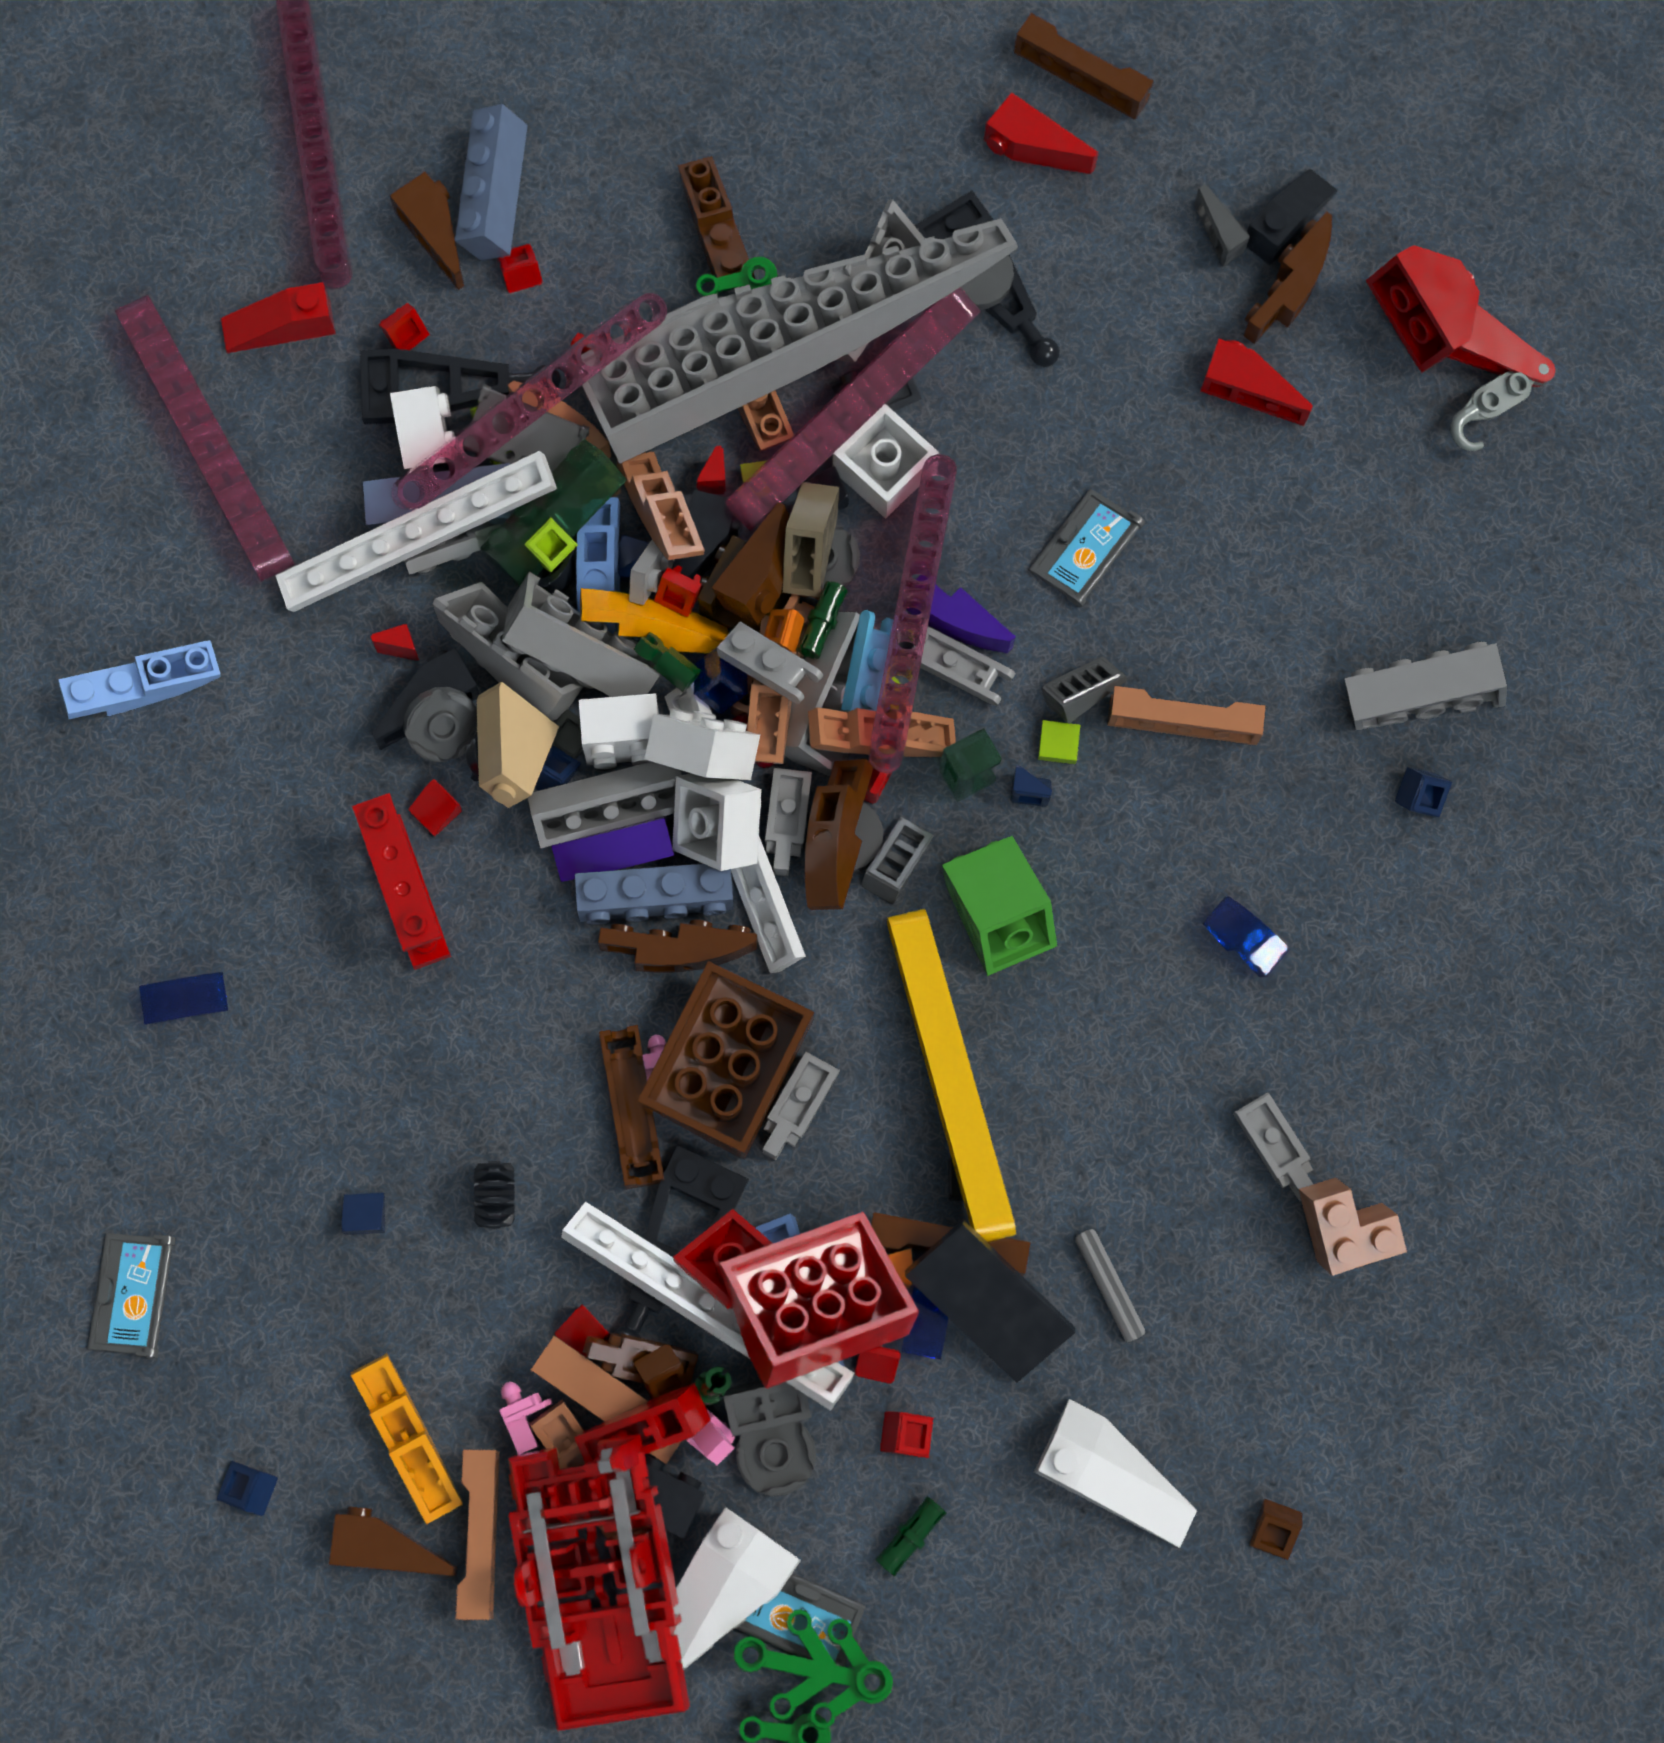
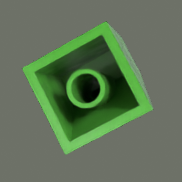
(1001, 904)

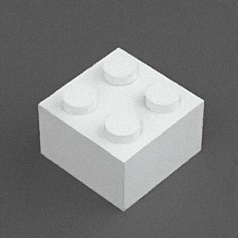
(420, 423)
(883, 460)
(616, 729)
(702, 745)
(716, 821)

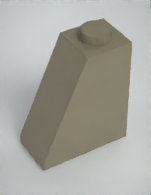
(809, 539)

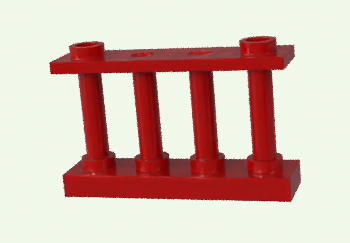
(401, 881)

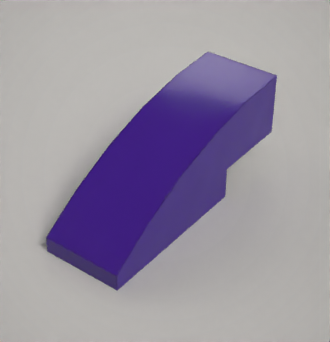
(966, 621)
(613, 849)

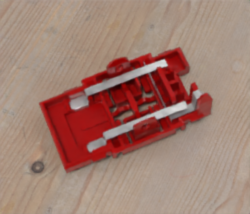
(608, 1658)

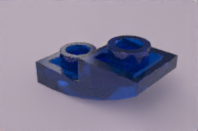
(1247, 935)
(183, 998)
(928, 1331)

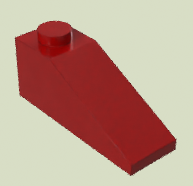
(1035, 139)
(280, 319)
(1248, 380)
(658, 1421)

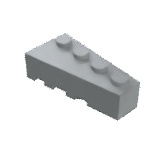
(585, 650)
(1427, 686)

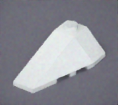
(1106, 1469)
(727, 1582)

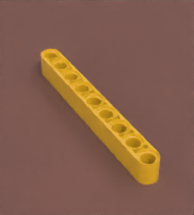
(951, 1076)

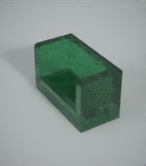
(969, 763)

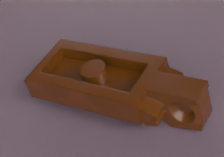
(623, 1350)

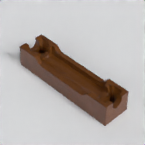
(1119, 88)
(632, 1120)
(902, 1233)

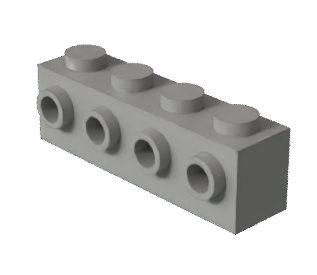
(603, 803)

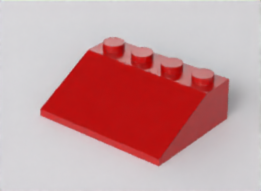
(817, 1299)

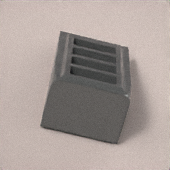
(1223, 230)
(1071, 707)
(886, 881)

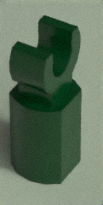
(668, 662)

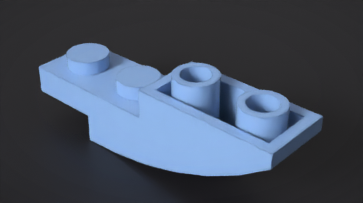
(140, 683)

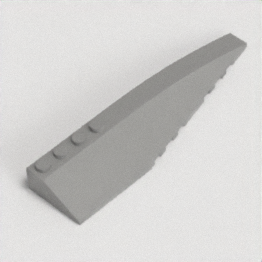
(762, 338)

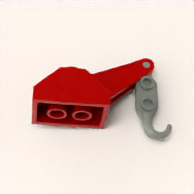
(1439, 317)

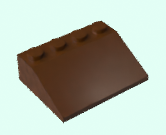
(726, 1059)

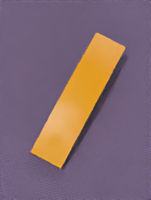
(637, 620)
(406, 1438)

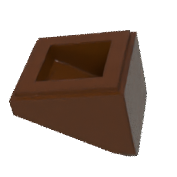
(661, 1372)
(1276, 1529)

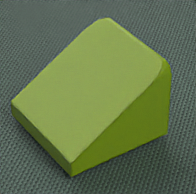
(550, 545)

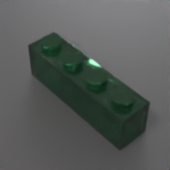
(583, 486)

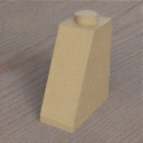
(511, 744)

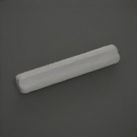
(1110, 1285)

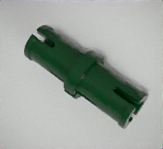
(822, 620)
(712, 1385)
(910, 1536)

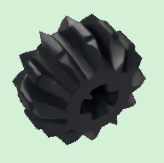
(494, 1195)

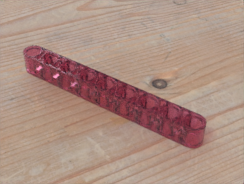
(317, 151)
(547, 395)
(851, 408)
(205, 438)
(907, 626)

